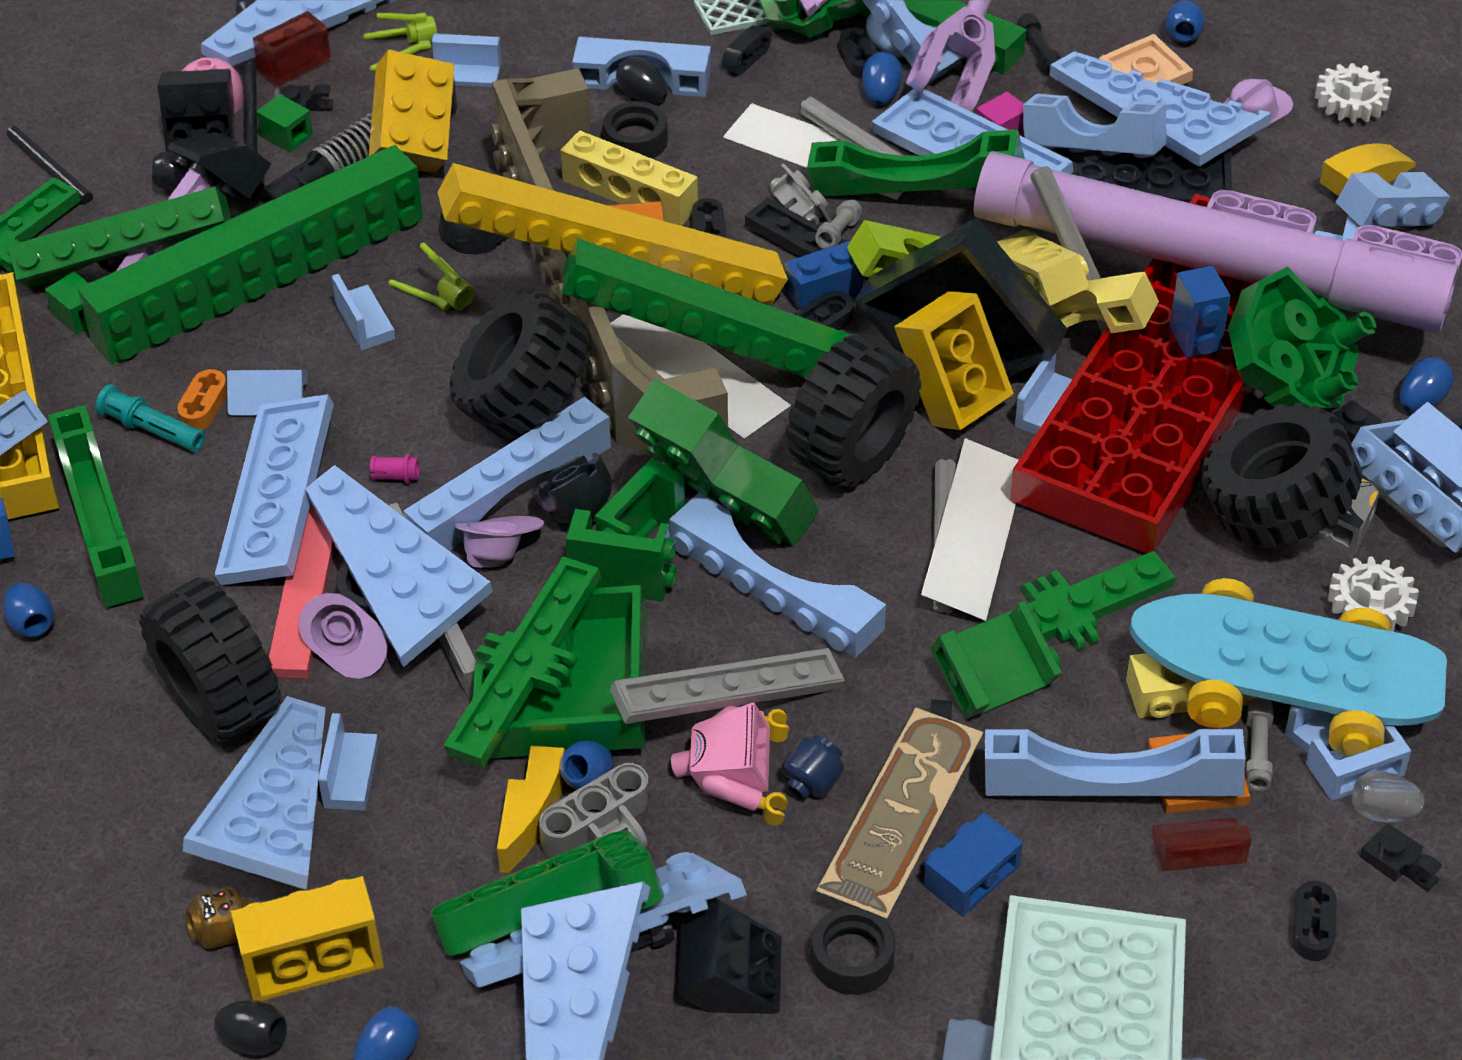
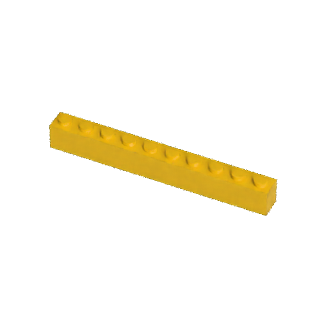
(558, 219)

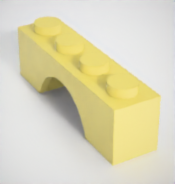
(1120, 301)

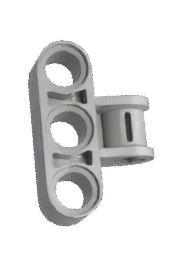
(602, 794)

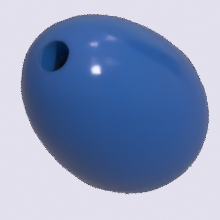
(1185, 21)
(881, 78)
(1426, 382)
(28, 610)
(584, 763)
(387, 1036)

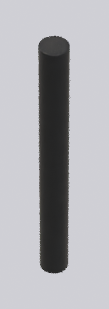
(48, 162)

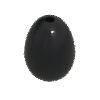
(641, 80)
(166, 172)
(251, 1026)

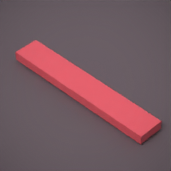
(288, 651)

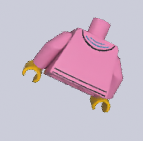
(733, 758)

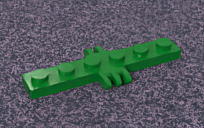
(34, 215)
(1073, 609)
(523, 662)

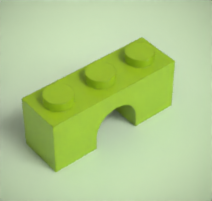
(881, 245)

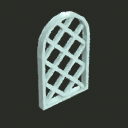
(729, 26)

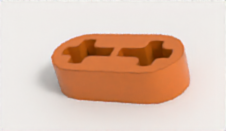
(196, 397)

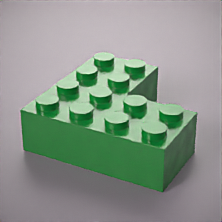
(713, 464)
(609, 647)

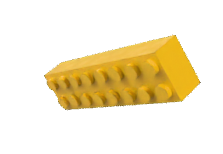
(26, 467)

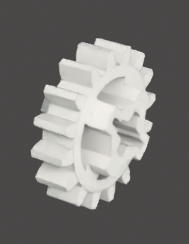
(1353, 92)
(1374, 588)

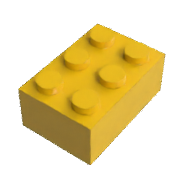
(412, 108)
(955, 360)
(308, 938)

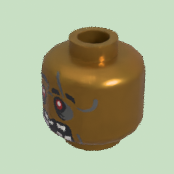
(211, 918)

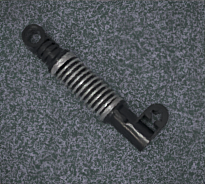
(337, 155)

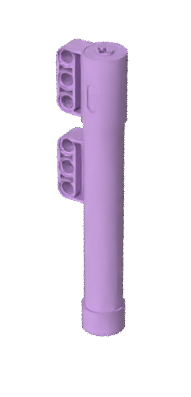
(1244, 239)

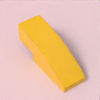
(1368, 158)
(526, 802)

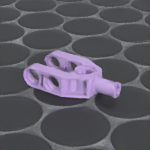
(977, 48)

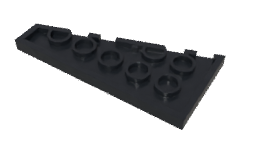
(1162, 174)

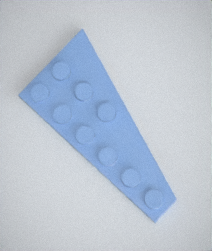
(235, 42)
(1194, 123)
(401, 571)
(268, 802)
(686, 884)
(577, 970)

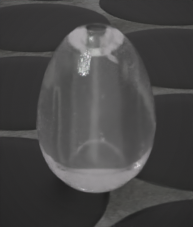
(1386, 797)

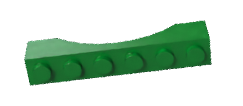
(852, 170)
(69, 250)
(95, 507)

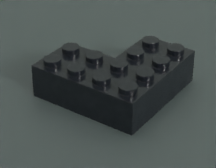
(967, 263)

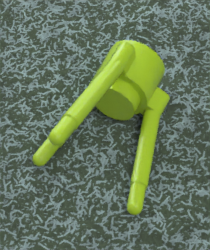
(418, 30)
(452, 288)

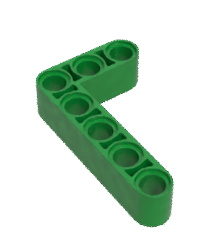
(589, 868)

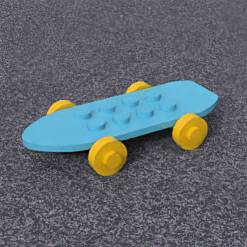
(1294, 659)

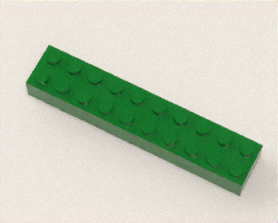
(251, 254)

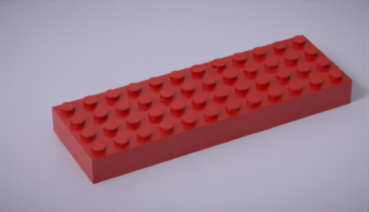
(1134, 426)

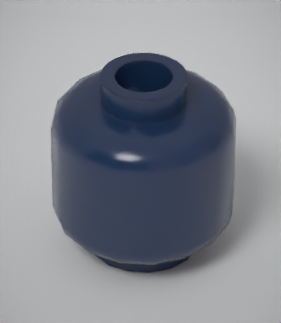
(812, 767)

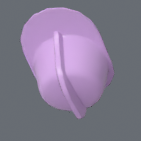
(1260, 95)
(495, 540)
(343, 635)

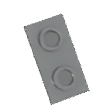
(794, 188)

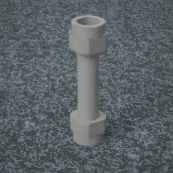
(830, 232)
(1259, 769)

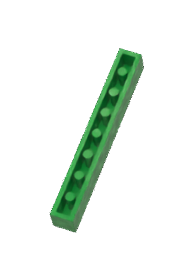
(695, 309)

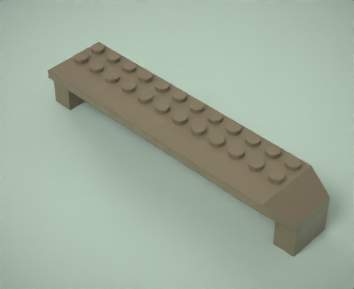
(545, 116)

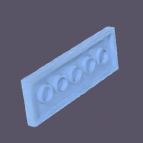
(934, 125)
(271, 491)

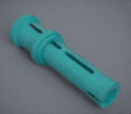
(136, 413)

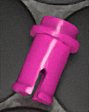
(395, 468)

